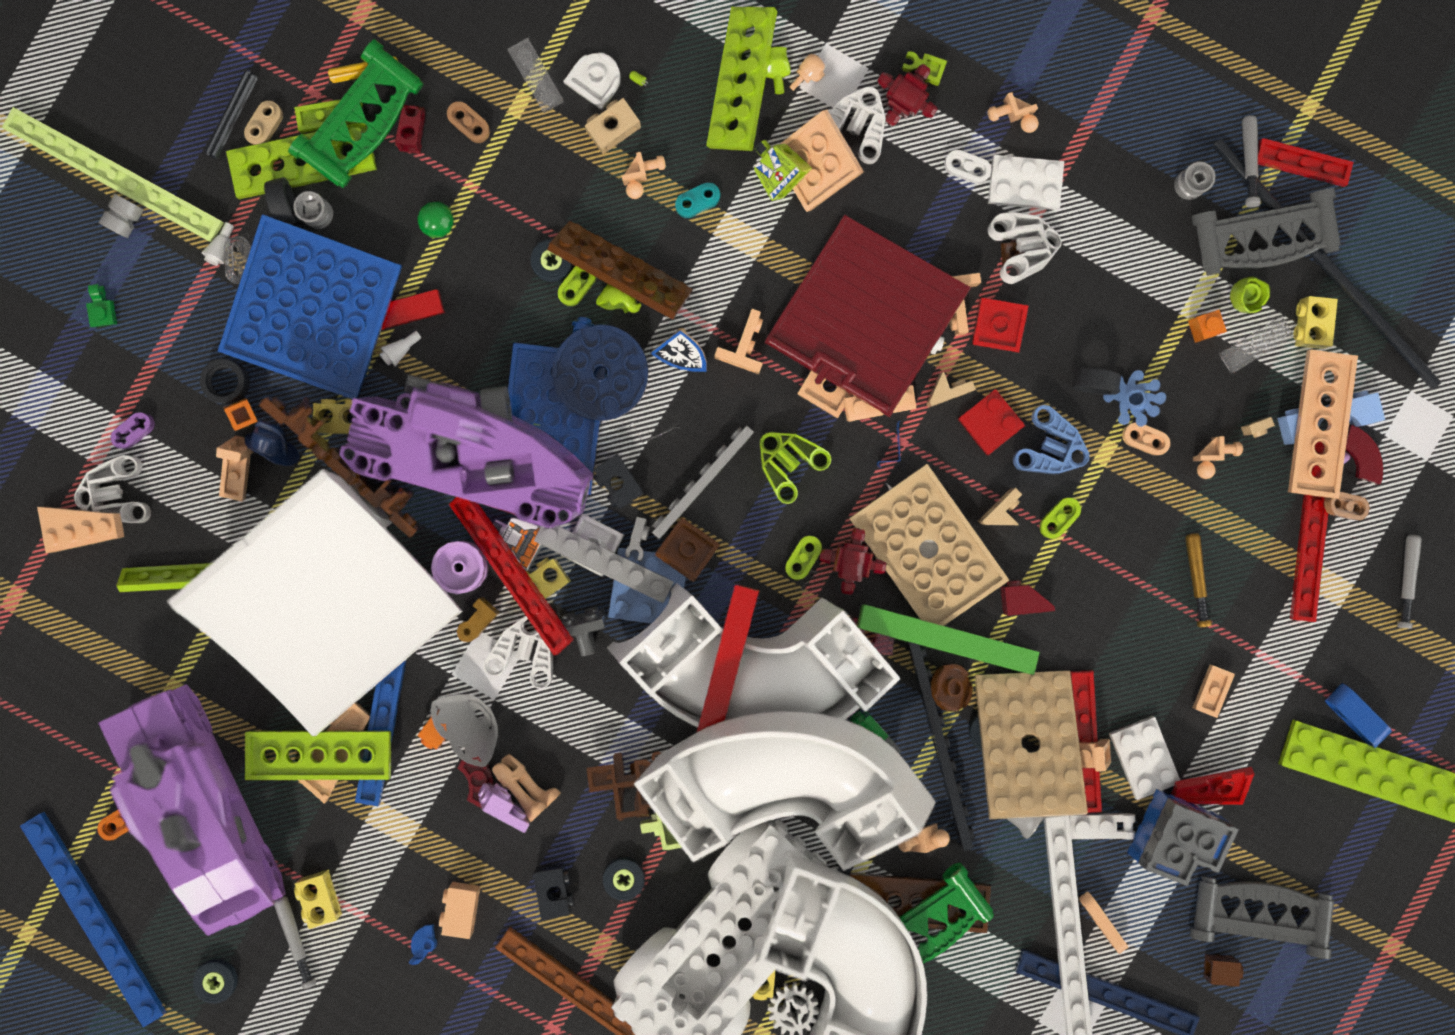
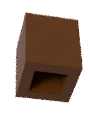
(1222, 970)

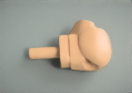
(810, 69)

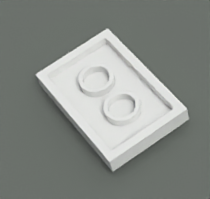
(1026, 182)
(1144, 757)

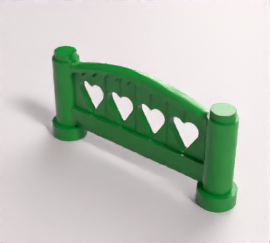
(381, 70)
(958, 893)

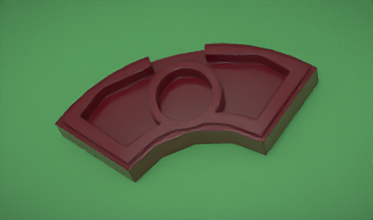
(1365, 454)
(476, 777)

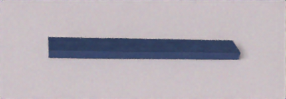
(1112, 995)

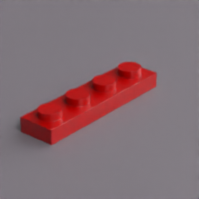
(1304, 162)

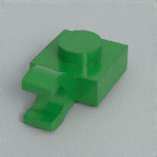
(100, 312)

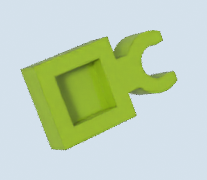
(935, 64)

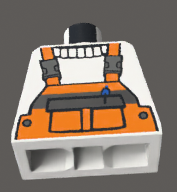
(520, 539)

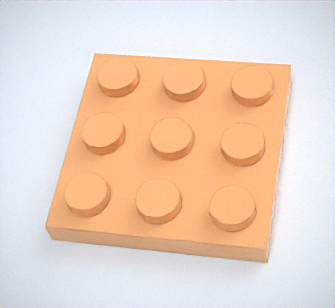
(829, 156)

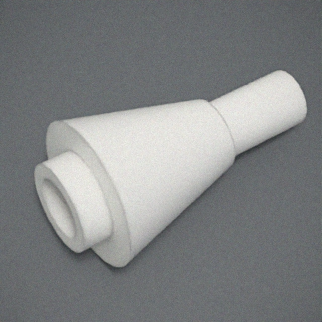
(215, 250)
(395, 351)

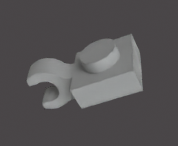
(639, 533)

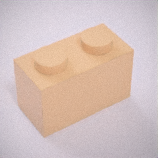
(460, 910)

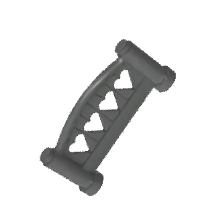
(1317, 215)
(1312, 931)

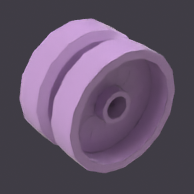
(445, 567)

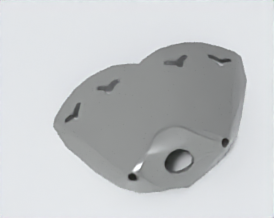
(465, 728)

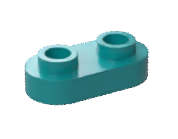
(698, 200)

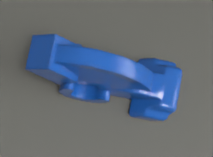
(422, 943)

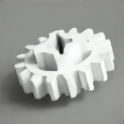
(802, 1005)

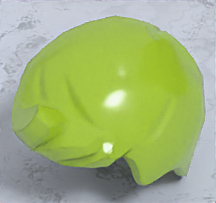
(1249, 295)
(613, 299)

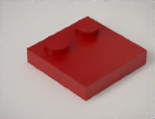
(1000, 324)
(991, 422)

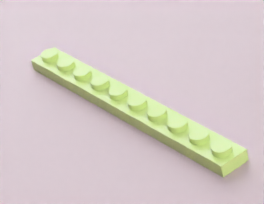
(112, 174)

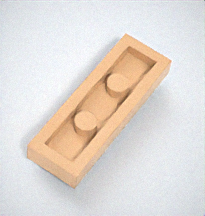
(857, 409)

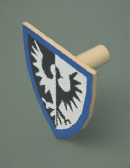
(681, 352)

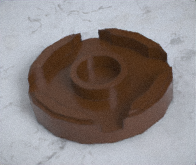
(951, 687)

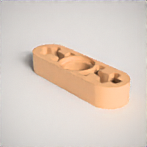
(1103, 922)

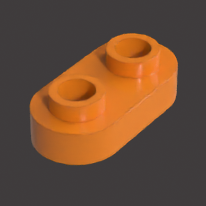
(105, 829)

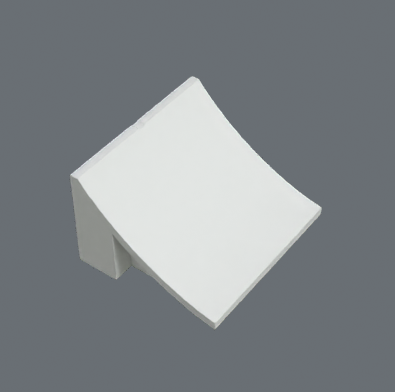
(318, 601)

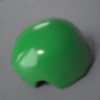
(435, 219)

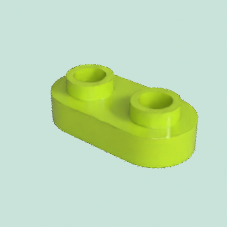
(575, 283)
(1060, 519)
(804, 558)

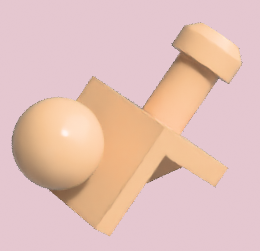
(1016, 110)
(637, 174)
(1215, 452)
(926, 841)

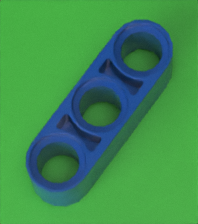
(1358, 715)

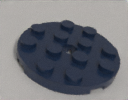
(595, 348)

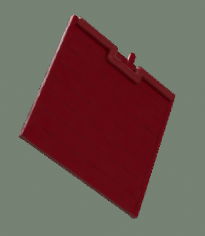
(867, 315)

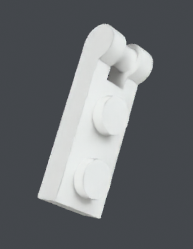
(1102, 826)

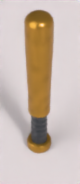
(1196, 565)

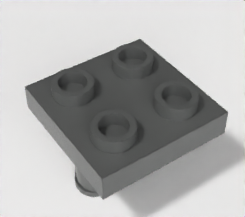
(582, 627)

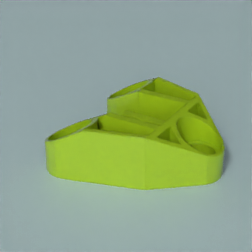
(803, 448)

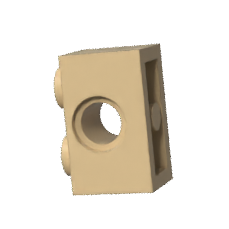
(608, 138)

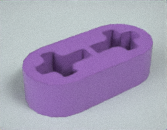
(129, 427)

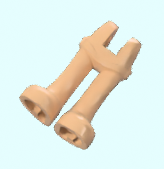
(512, 771)

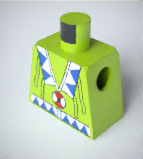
(779, 169)

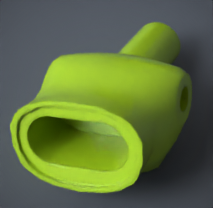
(778, 68)

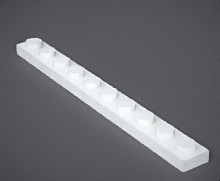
(1067, 925)

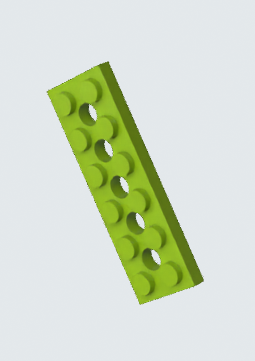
(731, 68)
(267, 153)
(307, 768)

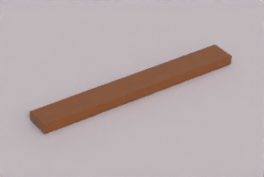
(562, 980)

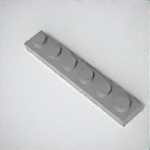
(708, 473)
(604, 561)

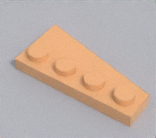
(76, 528)
(353, 719)

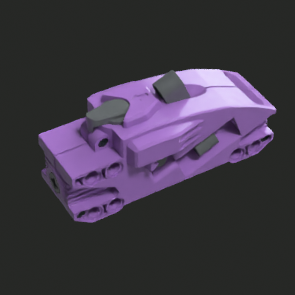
(499, 455)
(190, 810)

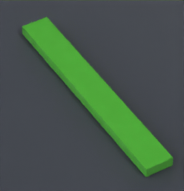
(947, 639)

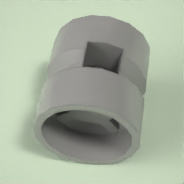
(1194, 180)
(313, 210)
(121, 216)

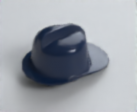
(271, 443)

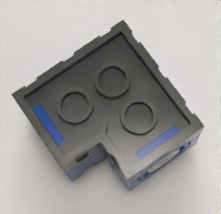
(1180, 837)

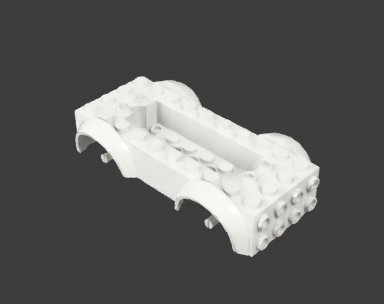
(668, 979)

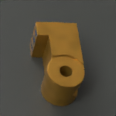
(478, 622)

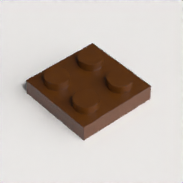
(687, 549)

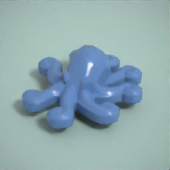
(1136, 399)

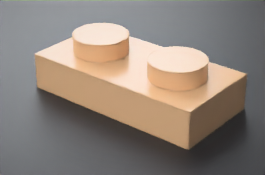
(1213, 691)

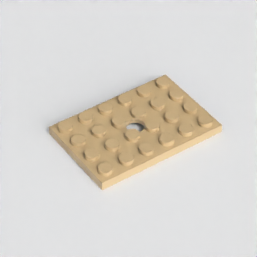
(923, 511)
(1021, 781)

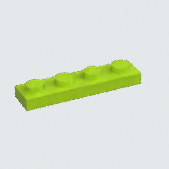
(158, 577)

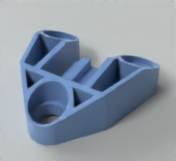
(1059, 428)

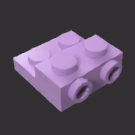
(498, 803)

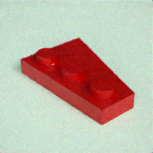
(1216, 788)

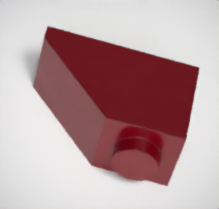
(1022, 599)

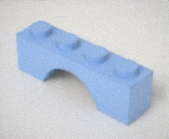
(1365, 410)

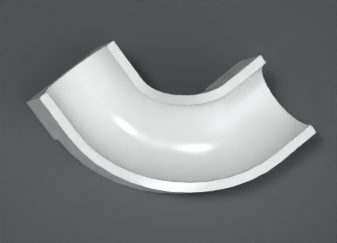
(811, 668)
(787, 767)
(852, 946)

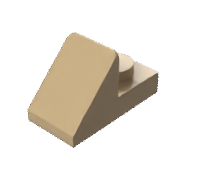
(942, 392)
(997, 513)

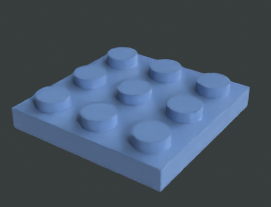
(634, 605)

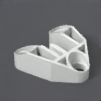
(874, 133)
(1031, 238)
(110, 472)
(505, 646)

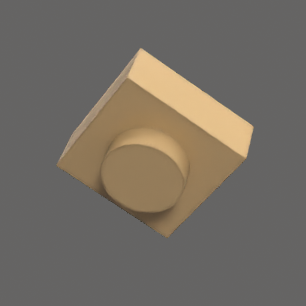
(1258, 427)

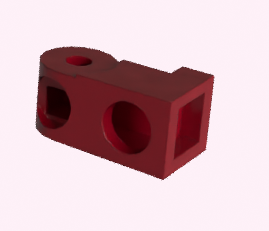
(410, 129)

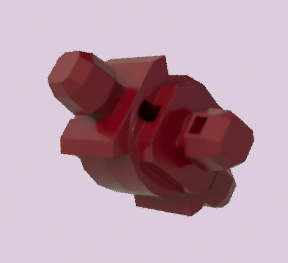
(907, 95)
(853, 561)

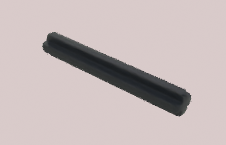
(231, 114)

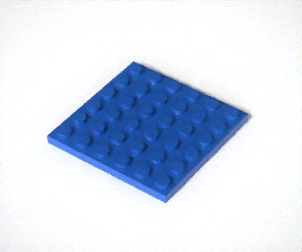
(309, 307)

